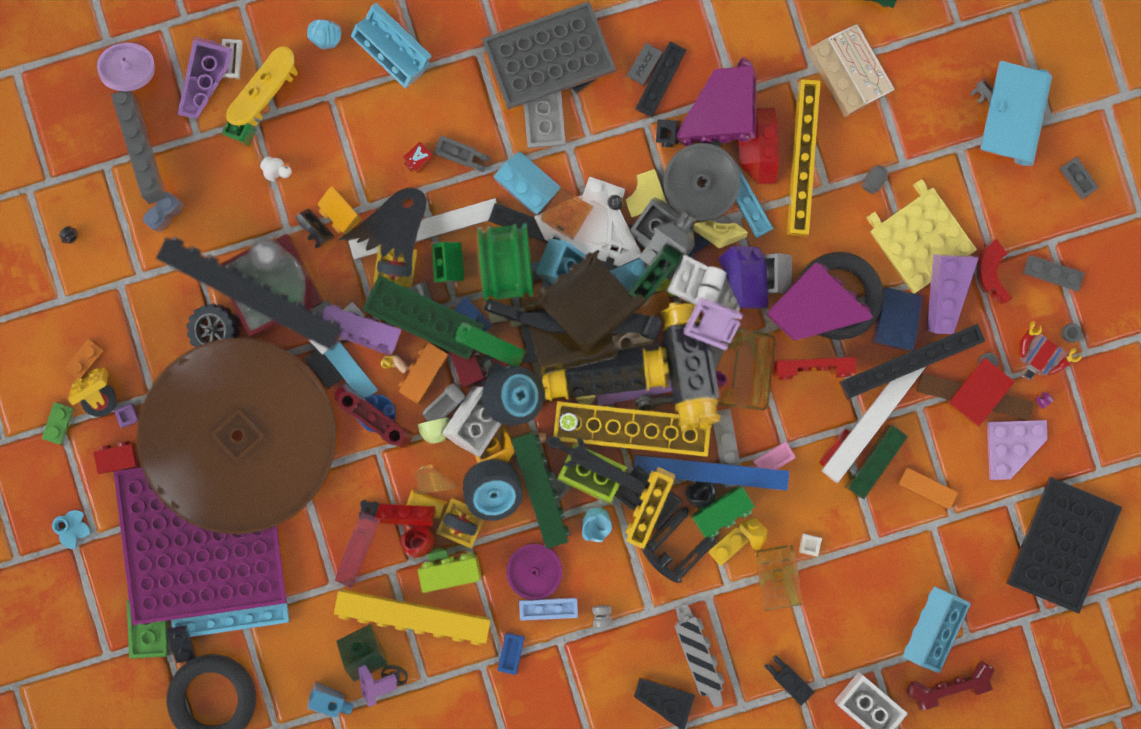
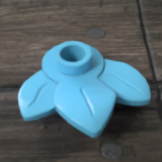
(74, 528)

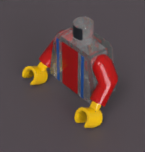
(1042, 355)

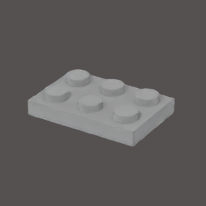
(545, 122)

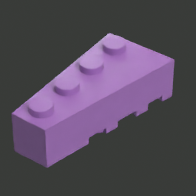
(948, 290)
(364, 331)

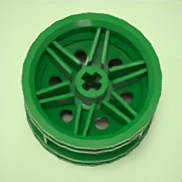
(505, 262)

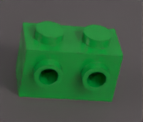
(447, 259)

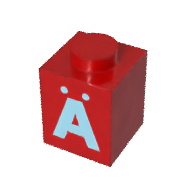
(418, 157)

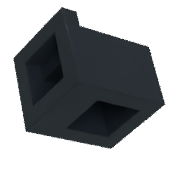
(663, 127)

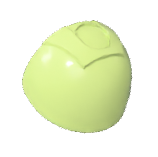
(432, 430)

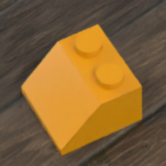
(339, 211)

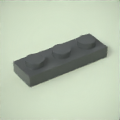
(1053, 273)

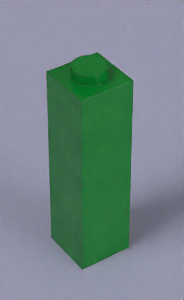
(489, 345)

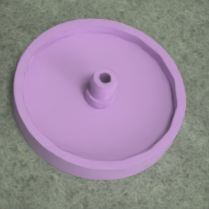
(126, 66)

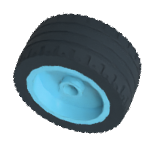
(513, 395)
(492, 490)

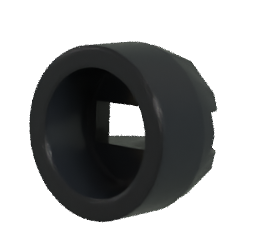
(611, 202)

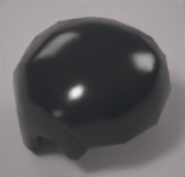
(701, 494)

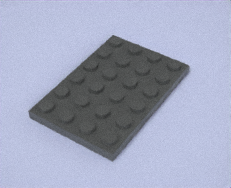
(548, 55)

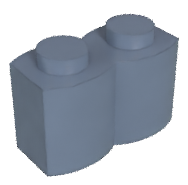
(160, 215)

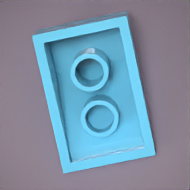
(558, 259)

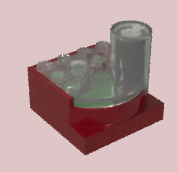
(282, 269)

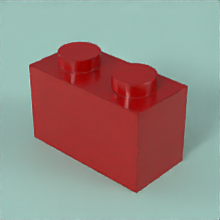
(116, 458)

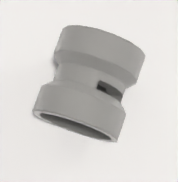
(603, 619)

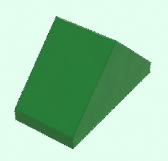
(241, 134)

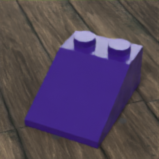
(746, 275)

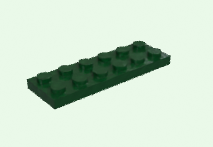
(418, 315)

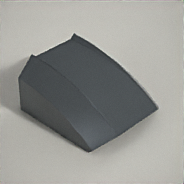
(654, 214)

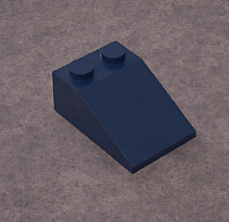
(898, 320)

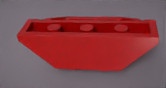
(761, 154)

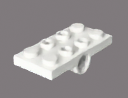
(698, 280)

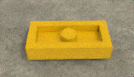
(728, 546)

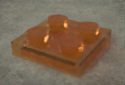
(566, 213)

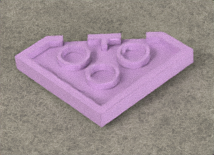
(1013, 445)

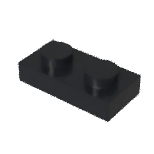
(181, 643)

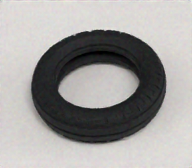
(871, 283)
(215, 664)

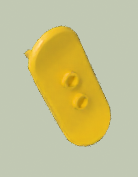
(262, 87)

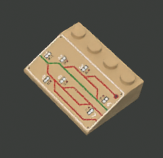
(850, 70)

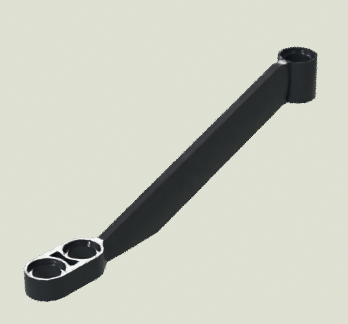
(646, 326)

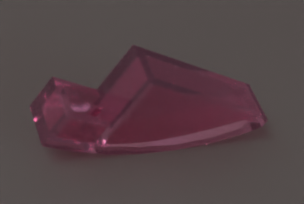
(357, 549)

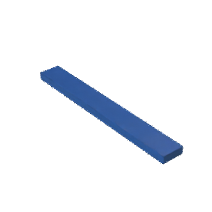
(717, 472)

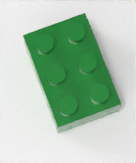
(723, 512)

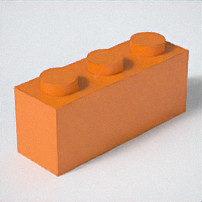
(422, 372)

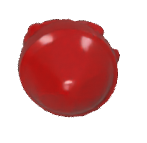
(418, 541)

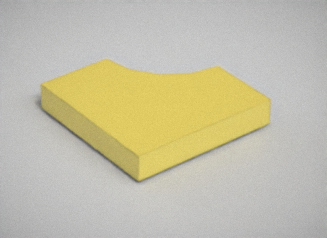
(647, 189)
(720, 233)

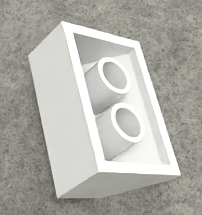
(471, 424)

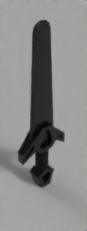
(588, 460)

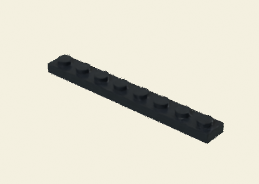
(912, 361)

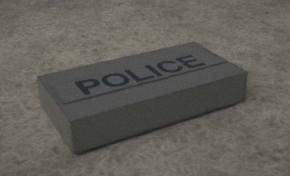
(644, 64)

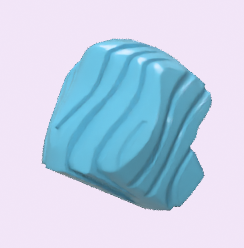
(324, 33)
(596, 525)

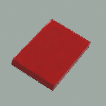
(981, 392)

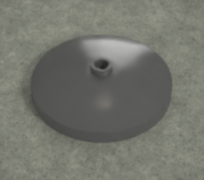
(704, 163)

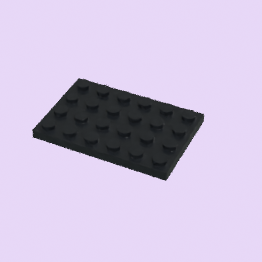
(1064, 545)

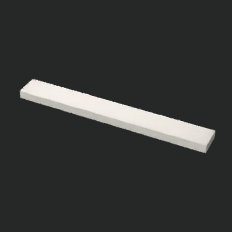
(437, 225)
(868, 425)

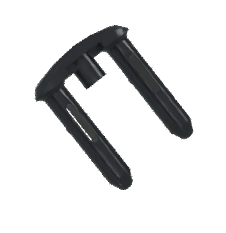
(664, 560)

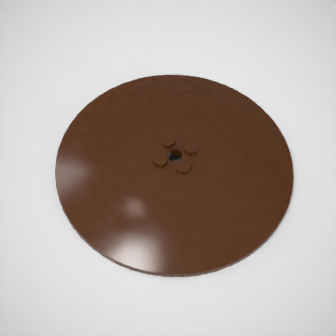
(190, 446)

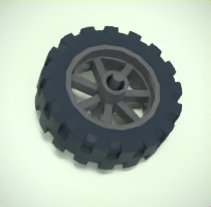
(223, 315)

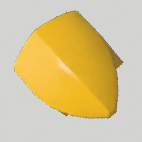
(754, 532)

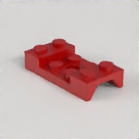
(840, 366)

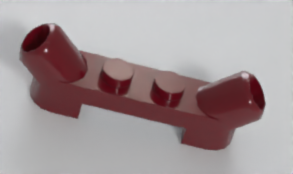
(372, 417)
(978, 682)

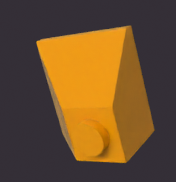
(499, 447)

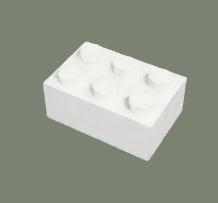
(869, 705)

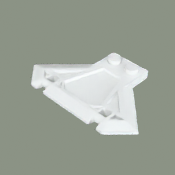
(601, 228)

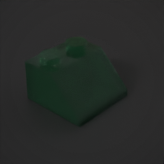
(361, 649)

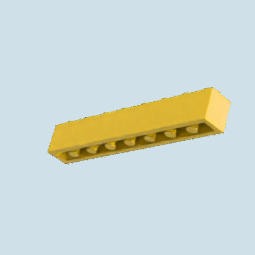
(803, 158)
(412, 616)

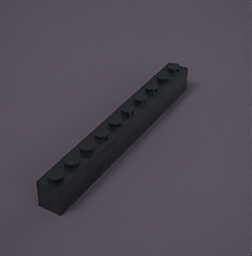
(249, 293)

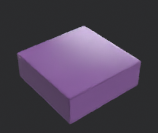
(126, 415)

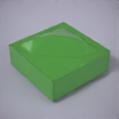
(438, 553)

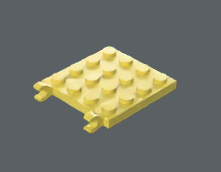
(918, 233)

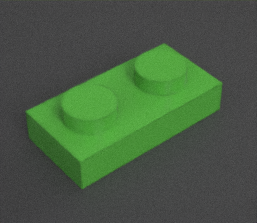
(57, 423)

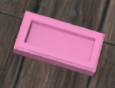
(776, 457)

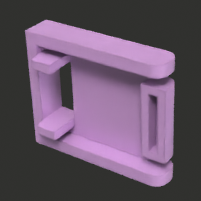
(715, 324)

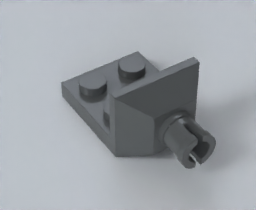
(674, 233)

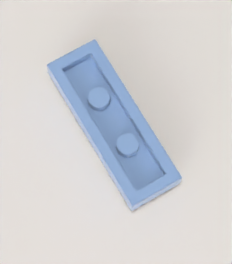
(548, 609)

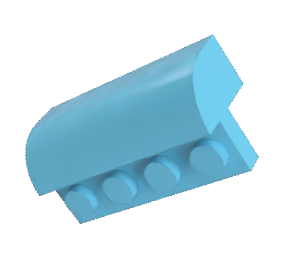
(391, 46)

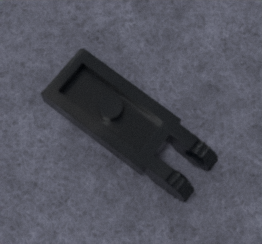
(790, 681)

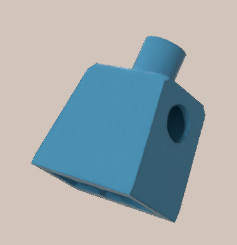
(320, 700)

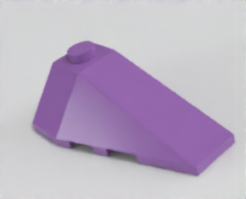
(205, 70)

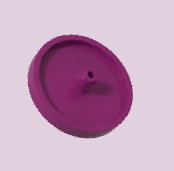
(534, 571)

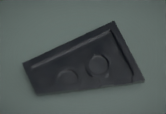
(665, 700)

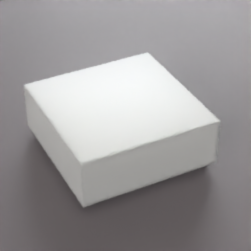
(810, 545)

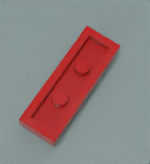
(406, 514)

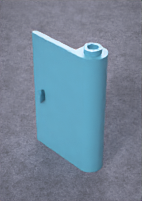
(1016, 112)

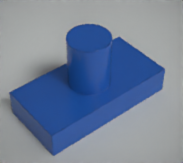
(468, 309)

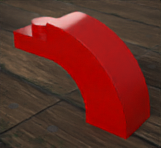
(987, 271)

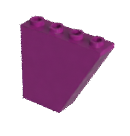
(723, 109)
(817, 305)

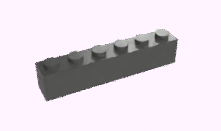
(139, 146)

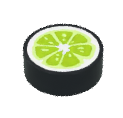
(568, 421)

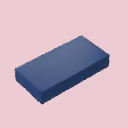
(511, 653)

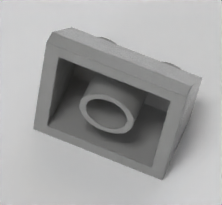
(778, 273)

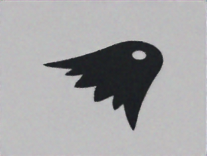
(393, 225)

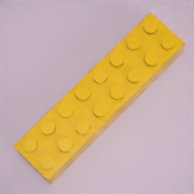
(632, 429)

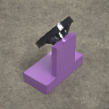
(388, 683)

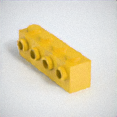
(647, 514)

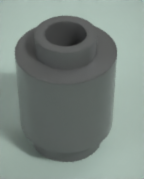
(875, 179)

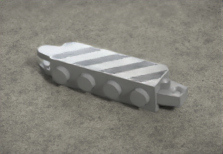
(698, 655)

